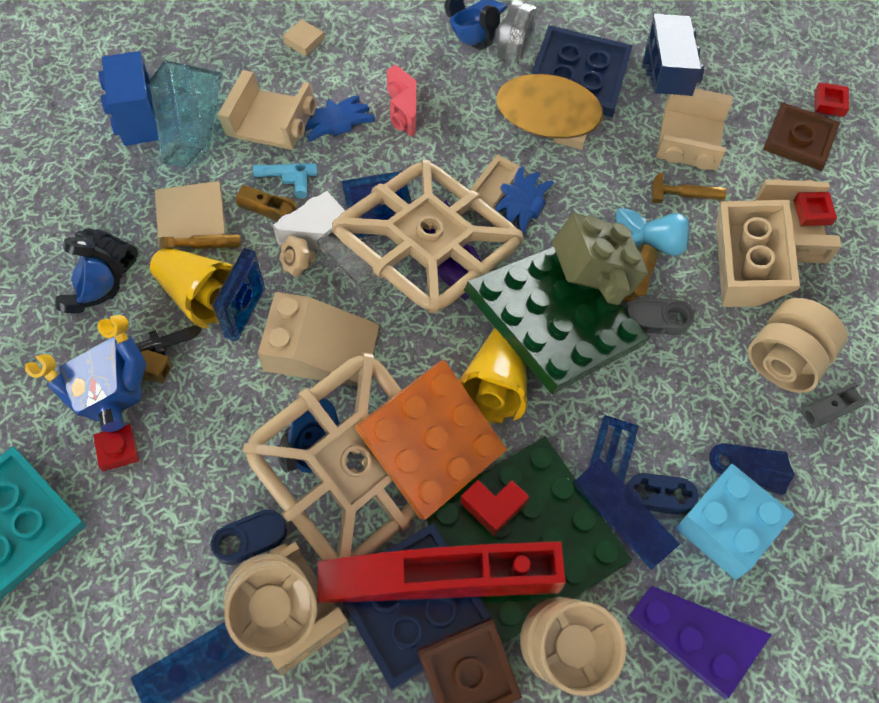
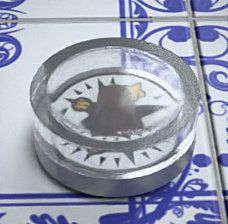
(517, 31)

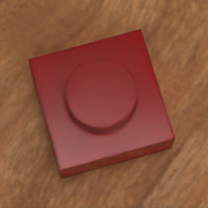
(831, 99)
(815, 209)
(116, 448)

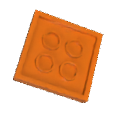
(431, 439)

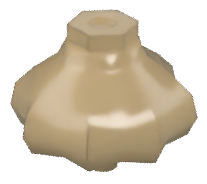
(296, 256)

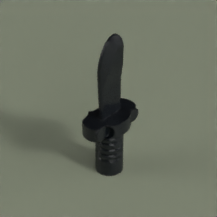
(157, 343)

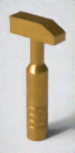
(684, 190)
(202, 241)

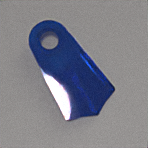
(764, 466)

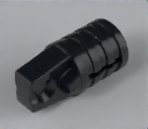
(122, 251)

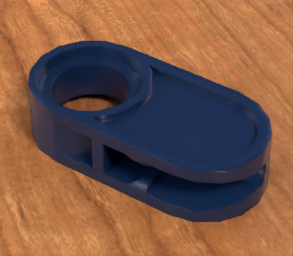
(257, 534)

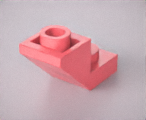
(403, 102)

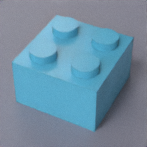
(735, 522)

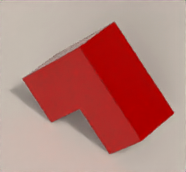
(494, 510)

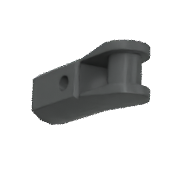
(833, 406)

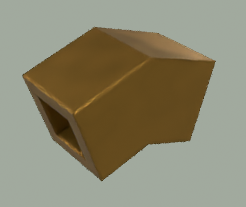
(157, 366)

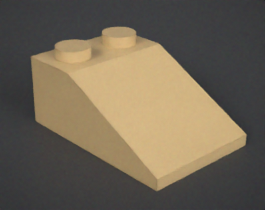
(313, 338)

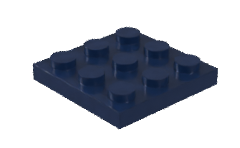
(587, 60)
(401, 626)

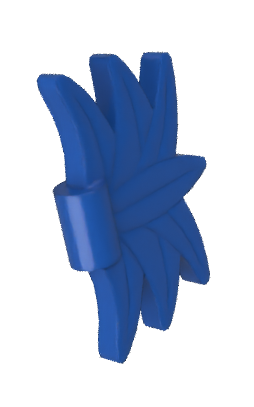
(338, 118)
(523, 198)

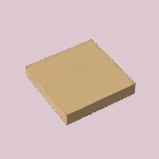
(190, 210)

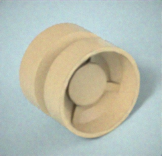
(798, 345)
(269, 606)
(573, 645)

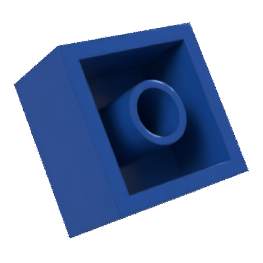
(128, 97)

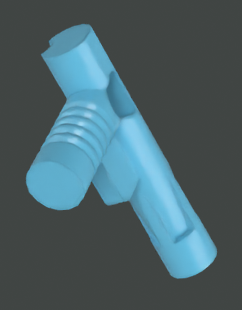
(290, 175)

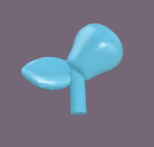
(665, 234)

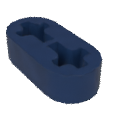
(664, 485)

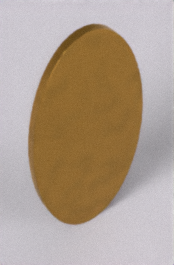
(549, 106)

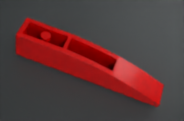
(444, 573)

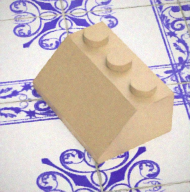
(756, 252)

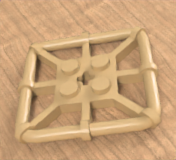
(428, 249)
(328, 462)

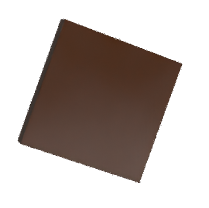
(801, 136)
(469, 667)

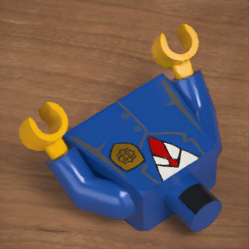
(101, 379)

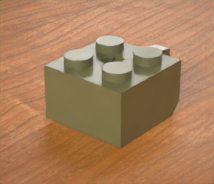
(599, 256)

